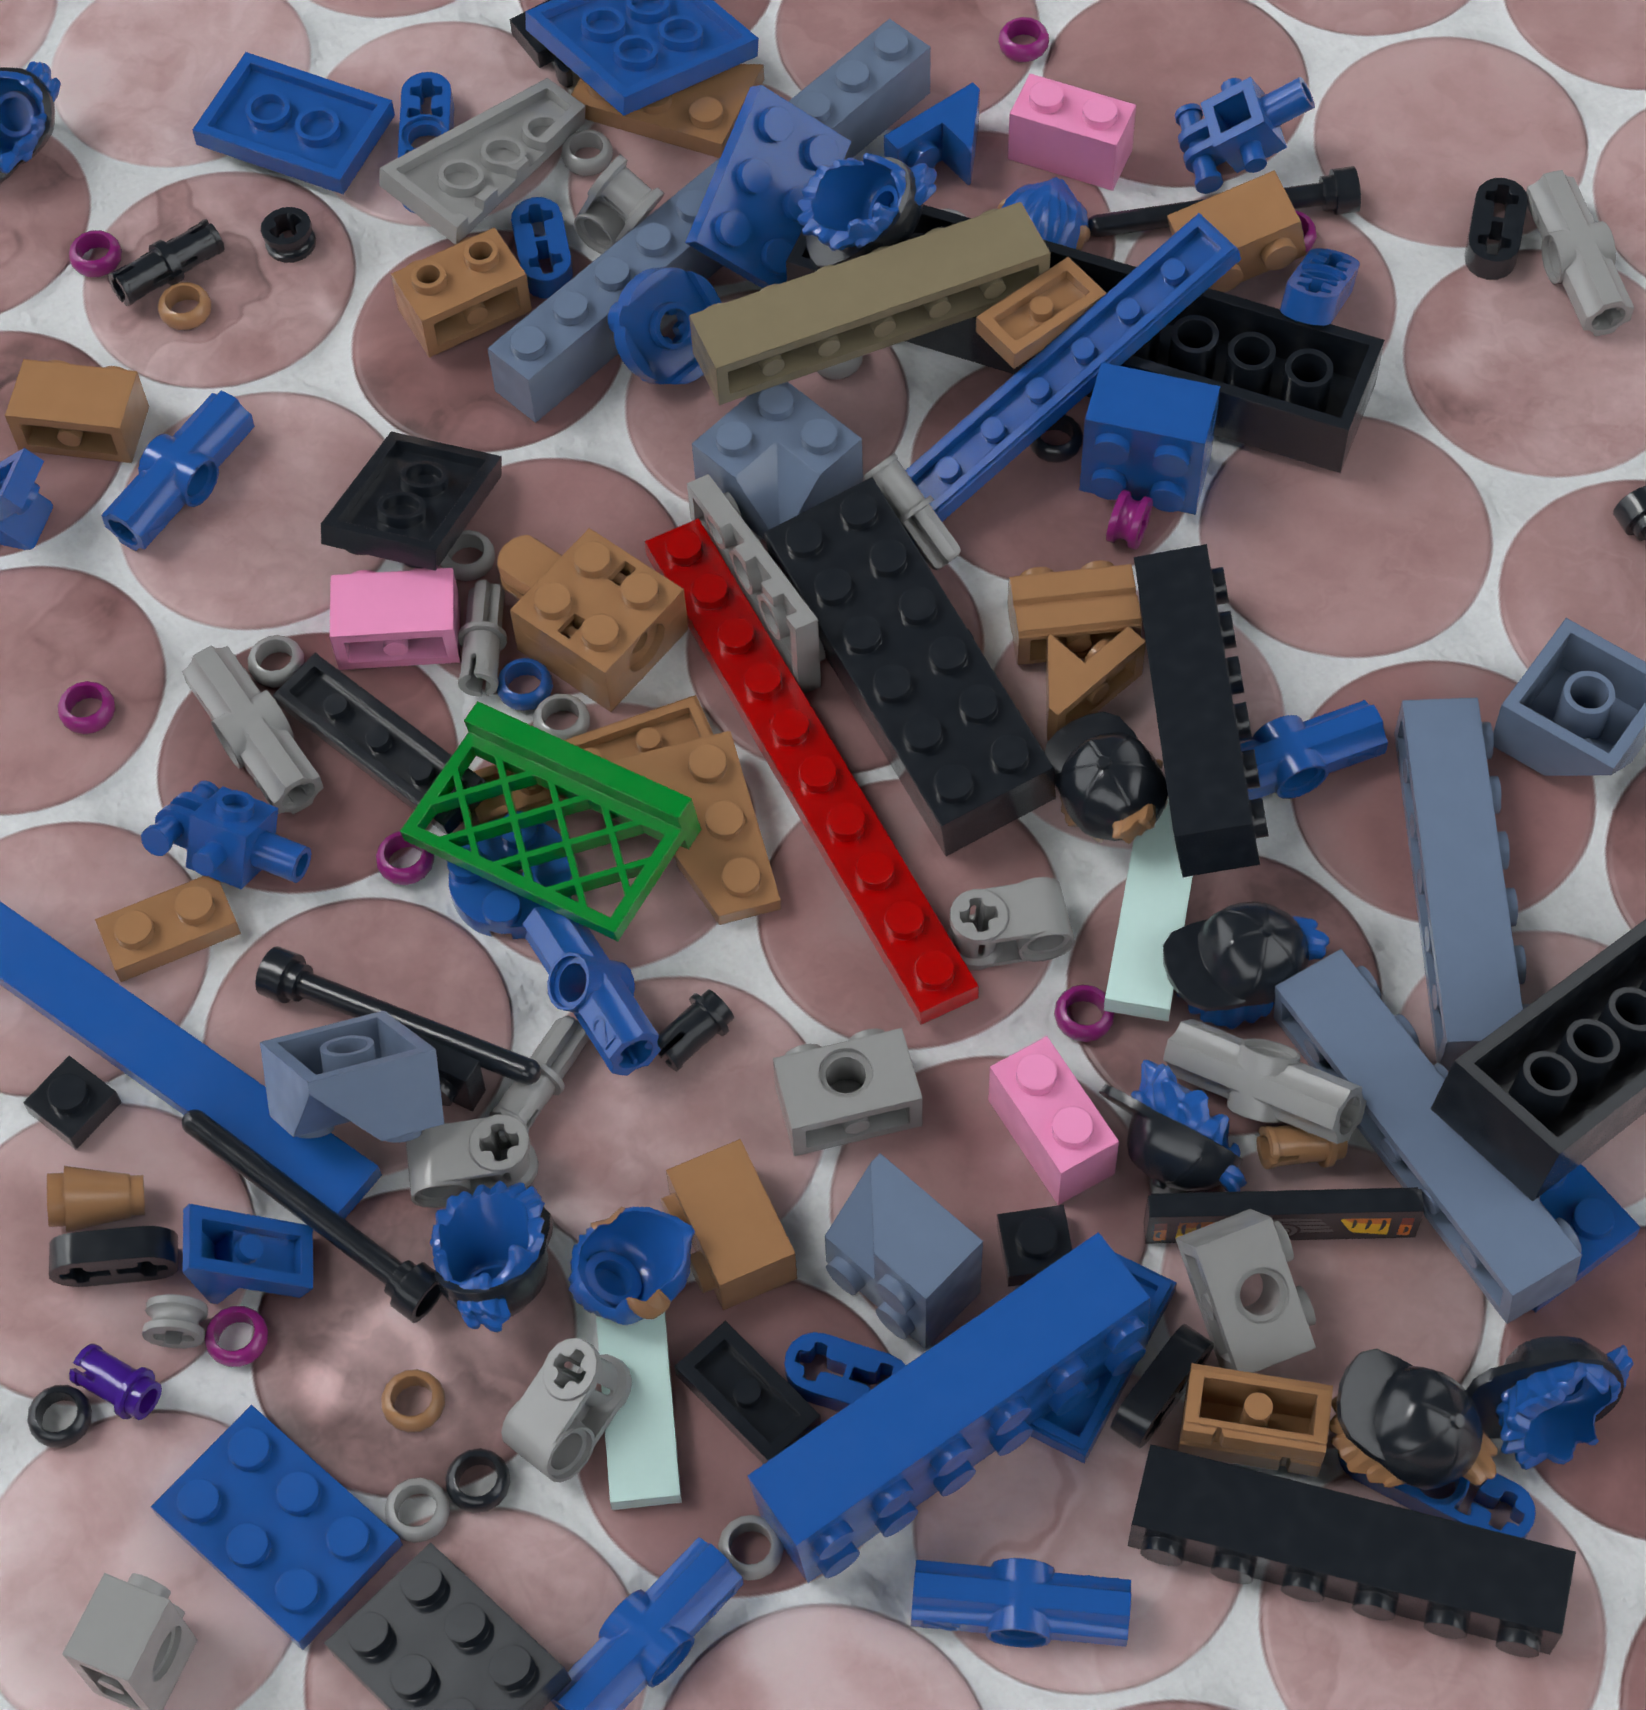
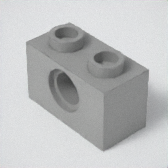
(826, 1118)
(1219, 1263)
(131, 1642)

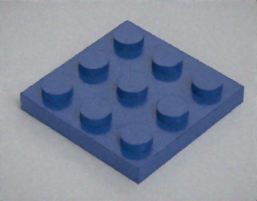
(641, 47)

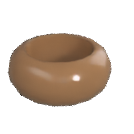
(180, 292)
(402, 1381)

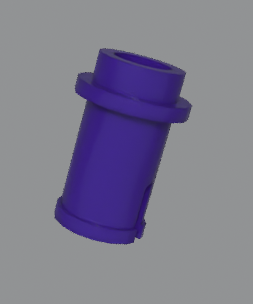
(128, 1390)

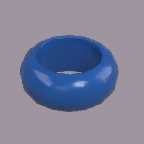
(518, 668)

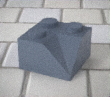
(778, 456)
(1576, 707)
(357, 1073)
(904, 1254)

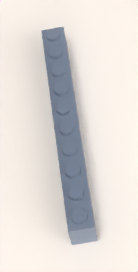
(570, 333)

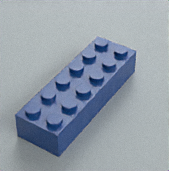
(953, 1409)

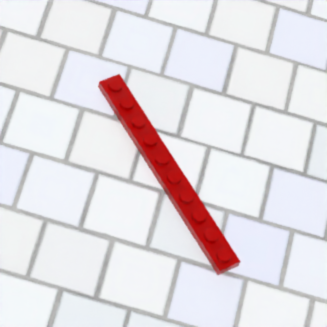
(814, 776)

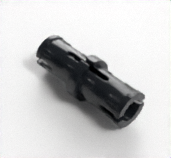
(166, 262)

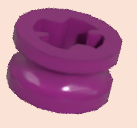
(1129, 519)

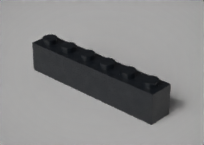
(1196, 712)
(1352, 1552)

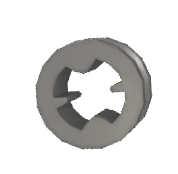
(175, 1321)

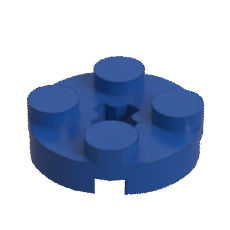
(637, 321)
(496, 909)

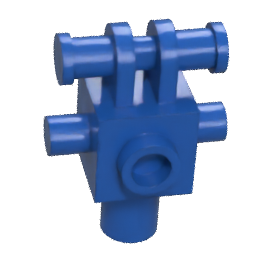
(1238, 128)
(226, 836)

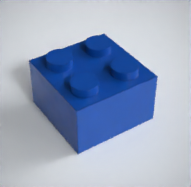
(1148, 437)

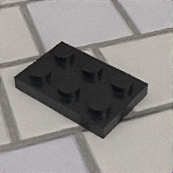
(411, 501)
(444, 1645)

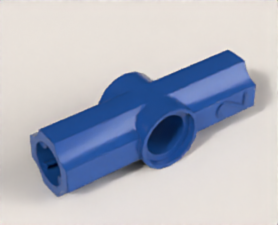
(178, 470)
(1299, 755)
(593, 989)
(1021, 1603)
(651, 1631)

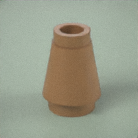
(92, 1197)

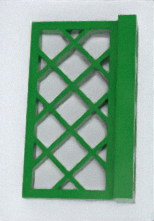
(587, 784)

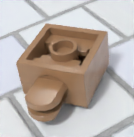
(591, 613)

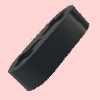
(1505, 230)
(113, 1256)
(1160, 1386)

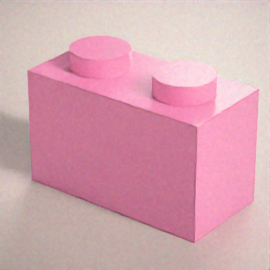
(1071, 131)
(395, 618)
(1052, 1120)

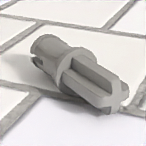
(915, 513)
(482, 639)
(555, 1057)

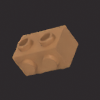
(461, 292)

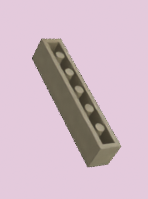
(866, 303)

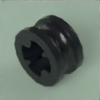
(292, 248)

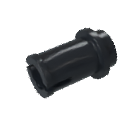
(694, 1028)

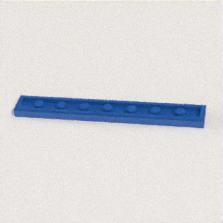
(1070, 365)
(171, 1061)

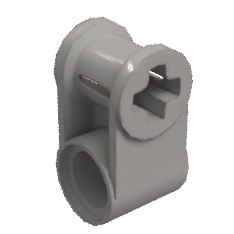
(614, 206)
(1012, 923)
(466, 1155)
(562, 1410)

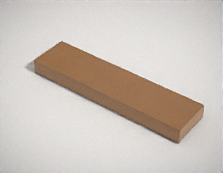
(631, 736)

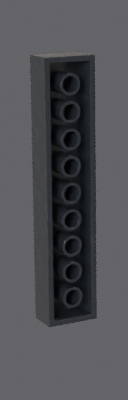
(1279, 379)

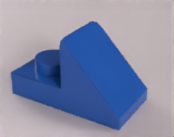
(940, 134)
(21, 506)
(245, 1251)

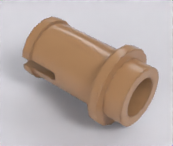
(1293, 1146)

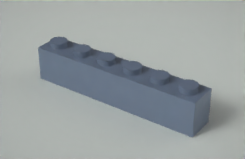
(1459, 872)
(1483, 1218)

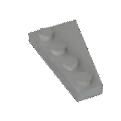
(482, 161)
(767, 589)

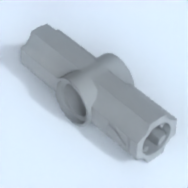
(1579, 253)
(252, 729)
(1265, 1081)

